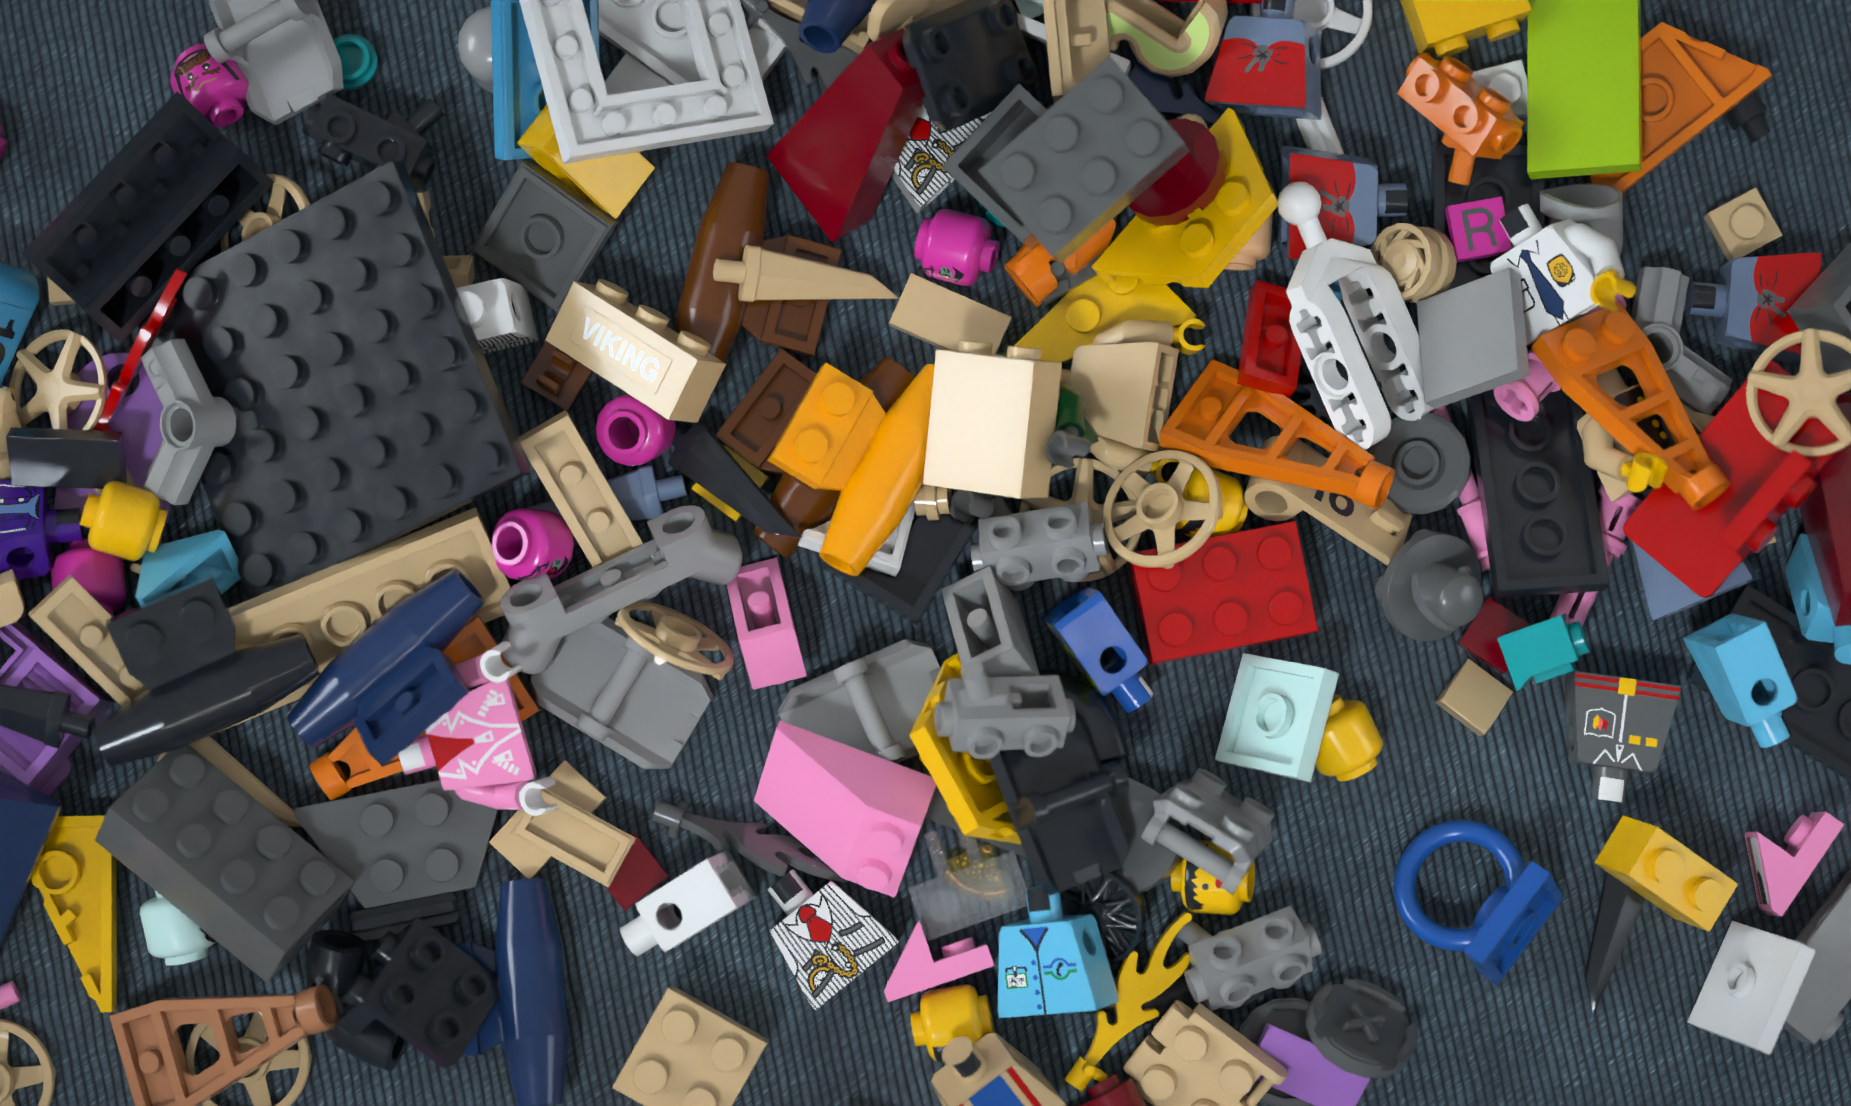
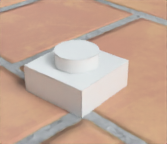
(1509, 81)

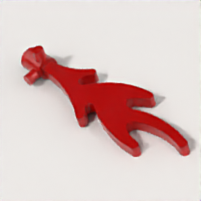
(140, 347)

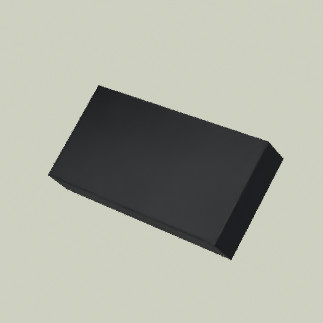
(65, 457)

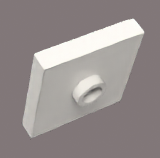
(1751, 987)

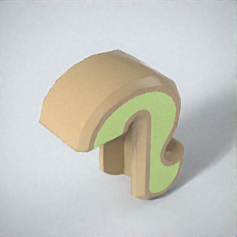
(1164, 40)

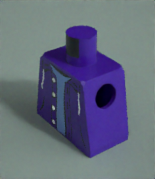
(31, 528)

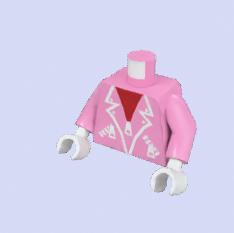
(483, 742)

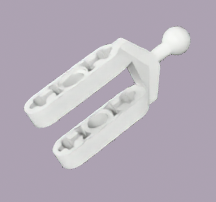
(1311, 297)

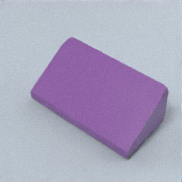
(1309, 1072)

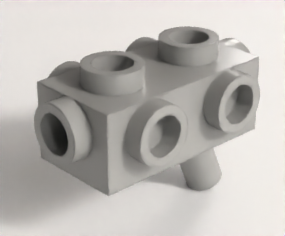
(1039, 544)
(1004, 713)
(1248, 958)

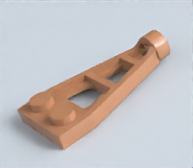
(156, 1059)

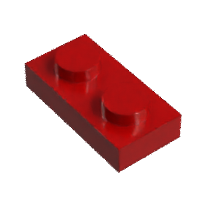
(1269, 348)

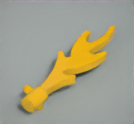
(1132, 991)

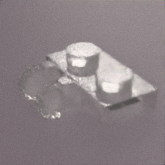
(969, 893)

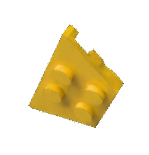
(1208, 241)
(963, 780)

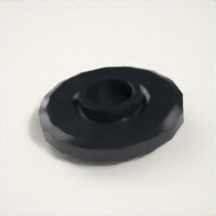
(1116, 911)

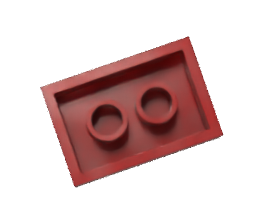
(1225, 595)

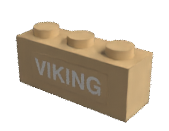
(636, 350)

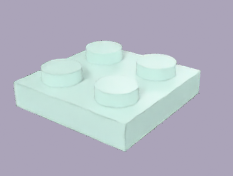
(1277, 717)

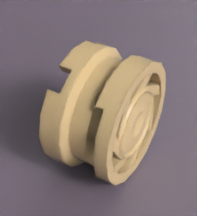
(1417, 258)

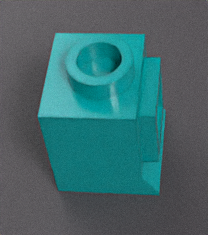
(1543, 650)

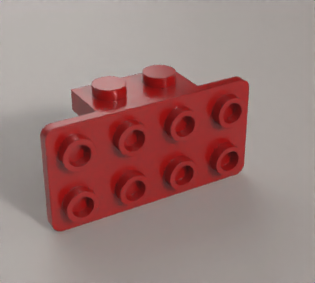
(1711, 542)

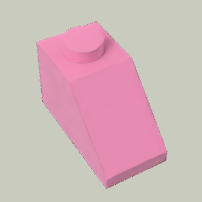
(765, 625)

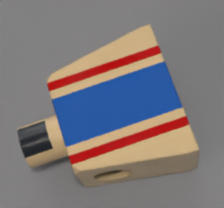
(990, 1075)

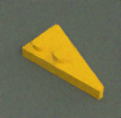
(1098, 307)
(81, 900)

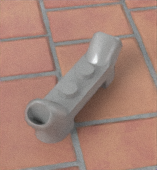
(680, 549)

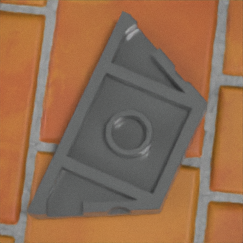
(402, 841)

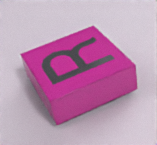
(1477, 229)

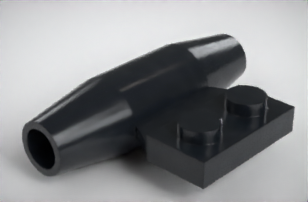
(194, 676)

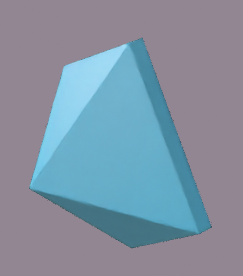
(185, 562)

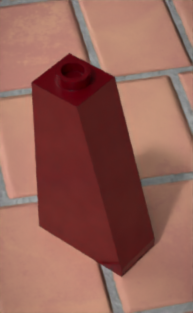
(852, 138)
(1828, 526)

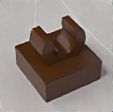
(557, 377)

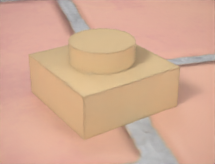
(1743, 225)

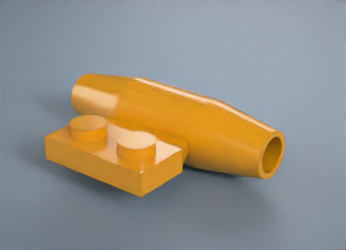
(871, 456)

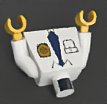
(1561, 270)

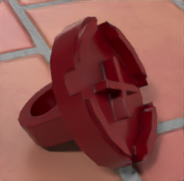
(1189, 183)

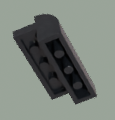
(147, 215)

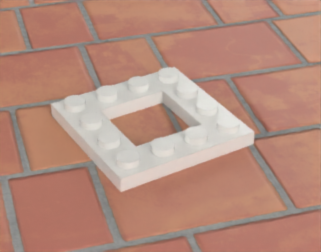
(600, 125)

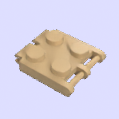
(1200, 1062)

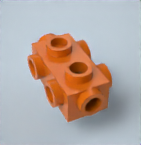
(1472, 118)

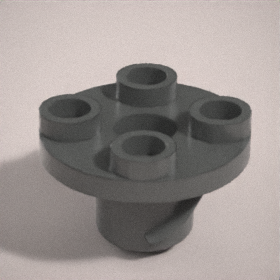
(1431, 586)

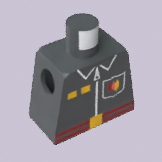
(1616, 727)

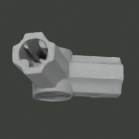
(1659, 314)
(189, 422)

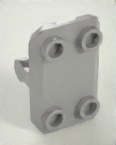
(280, 50)
(621, 696)
(868, 701)
(1233, 825)

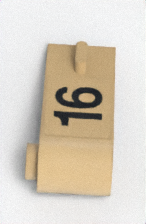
(1374, 531)

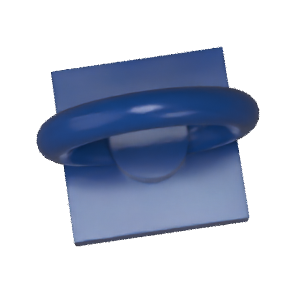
(1507, 917)

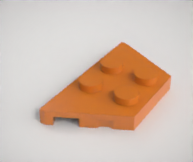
(1682, 94)

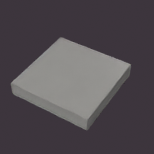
(1472, 338)

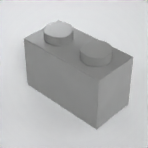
(989, 625)

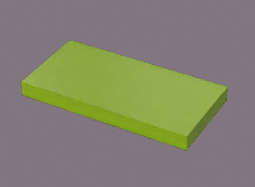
(1583, 88)

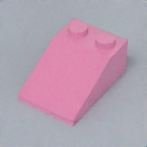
(845, 805)

